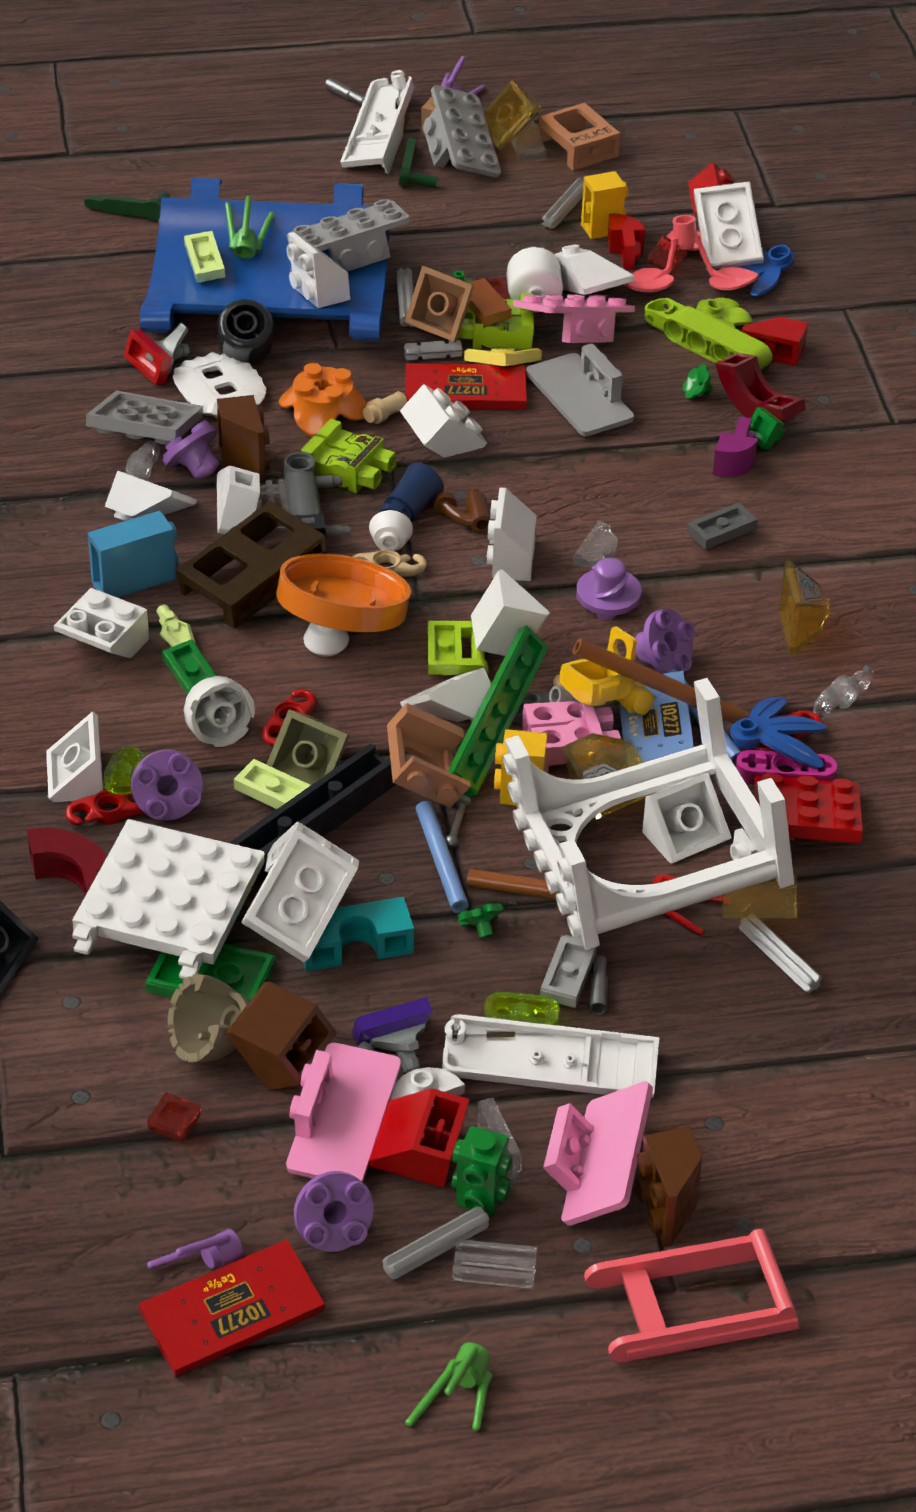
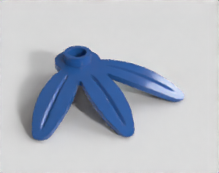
(775, 260)
(771, 731)

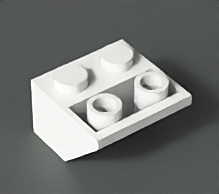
(316, 274)
(441, 423)
(512, 536)
(106, 623)

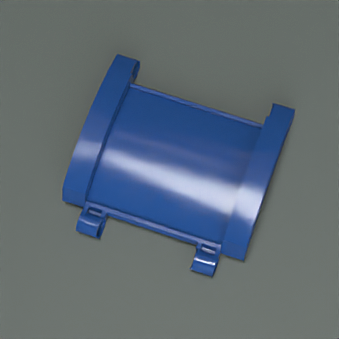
(256, 278)

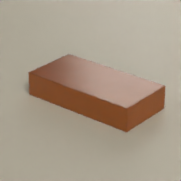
(488, 304)

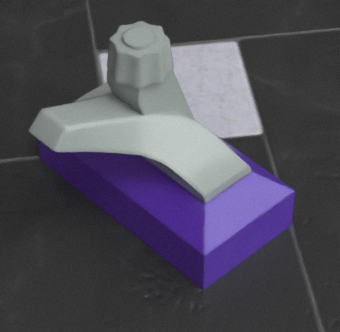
(395, 1030)

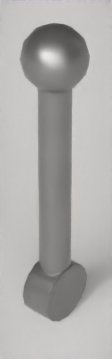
(462, 804)

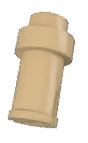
(380, 409)

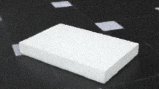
(728, 225)

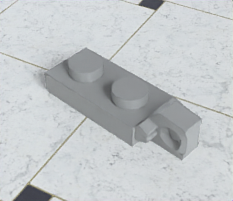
(568, 971)

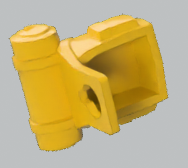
(597, 685)

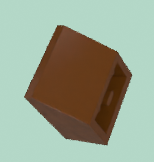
(242, 434)
(280, 1035)
(669, 1180)

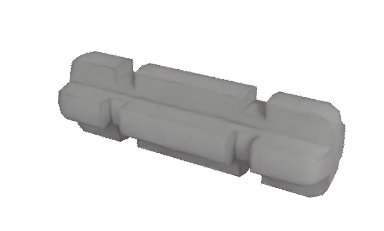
(433, 350)

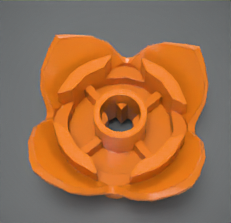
(321, 396)

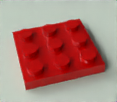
(819, 807)

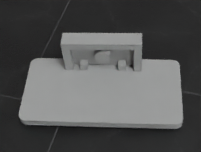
(460, 133)
(357, 236)
(583, 390)

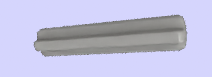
(564, 205)
(405, 293)
(781, 953)
(435, 1243)

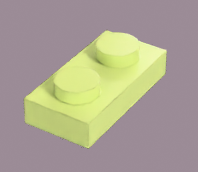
(204, 256)
(268, 784)

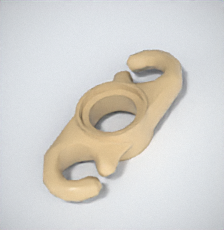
(399, 561)

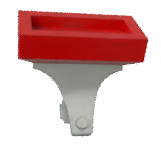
(156, 357)

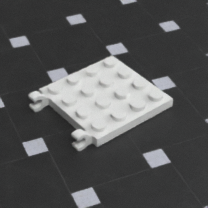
(167, 894)

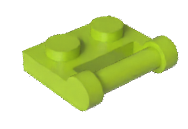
(446, 649)

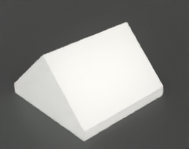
(502, 612)
(75, 763)
(685, 818)

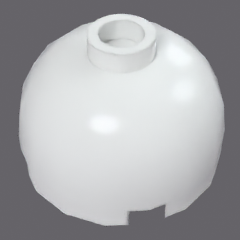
(218, 711)

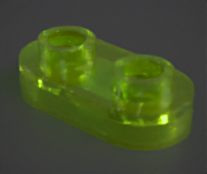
(120, 770)
(522, 1008)

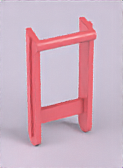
(654, 1336)

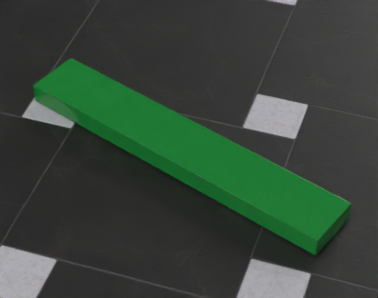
(498, 708)

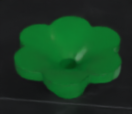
(698, 382)

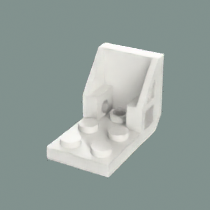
(300, 890)

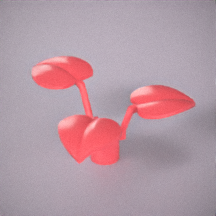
(687, 238)

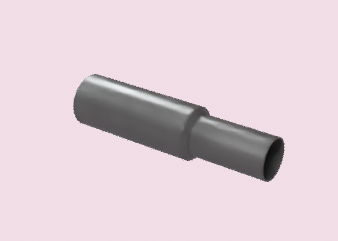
(343, 91)
(599, 986)

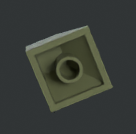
(307, 747)

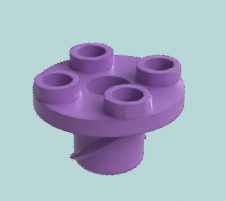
(193, 451)
(608, 589)
(666, 641)
(166, 785)
(333, 1211)

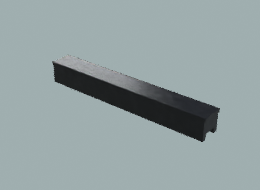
(324, 803)

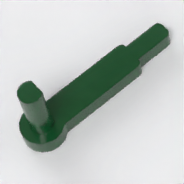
(413, 177)
(128, 206)

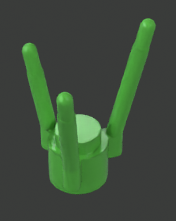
(245, 242)
(465, 1370)

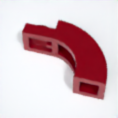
(749, 389)
(64, 856)

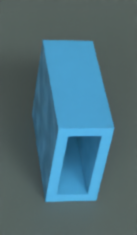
(133, 554)

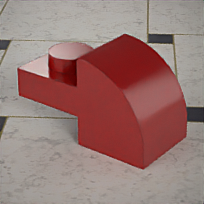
(625, 238)

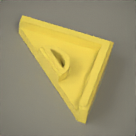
(503, 356)

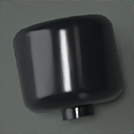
(245, 331)

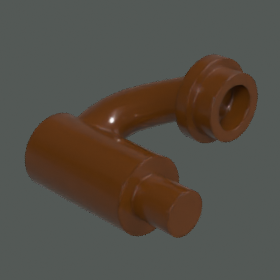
(477, 510)

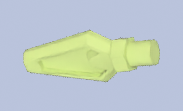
(173, 629)

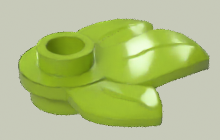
(725, 310)

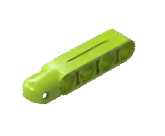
(703, 333)

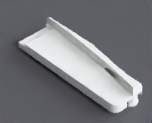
(379, 124)
(548, 1055)

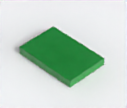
(236, 966)

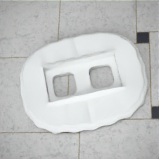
(202, 391)

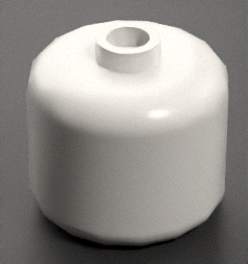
(534, 272)

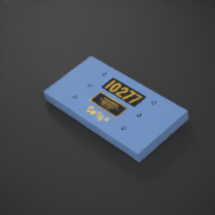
(662, 729)

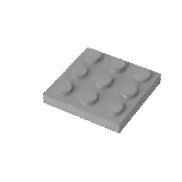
(144, 417)

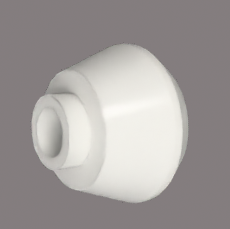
(390, 529)
(325, 640)

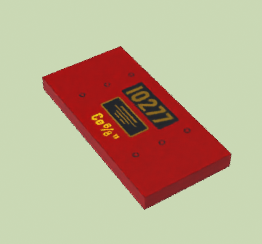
(472, 384)
(231, 1307)

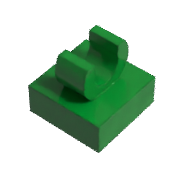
(766, 428)

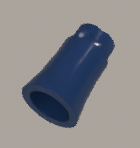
(414, 491)

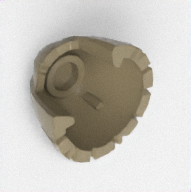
(201, 1017)

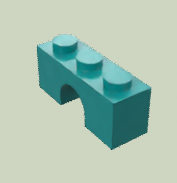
(379, 923)

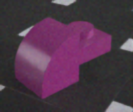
(736, 451)

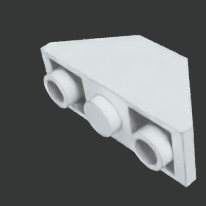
(236, 496)

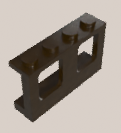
(259, 581)

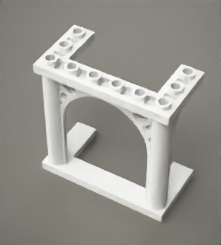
(602, 905)

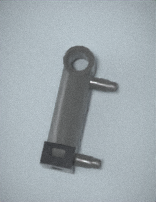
(303, 493)

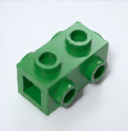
(482, 1170)

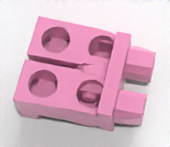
(565, 724)

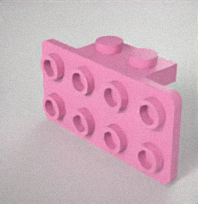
(584, 319)
(340, 1110)
(598, 1152)

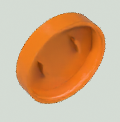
(343, 592)

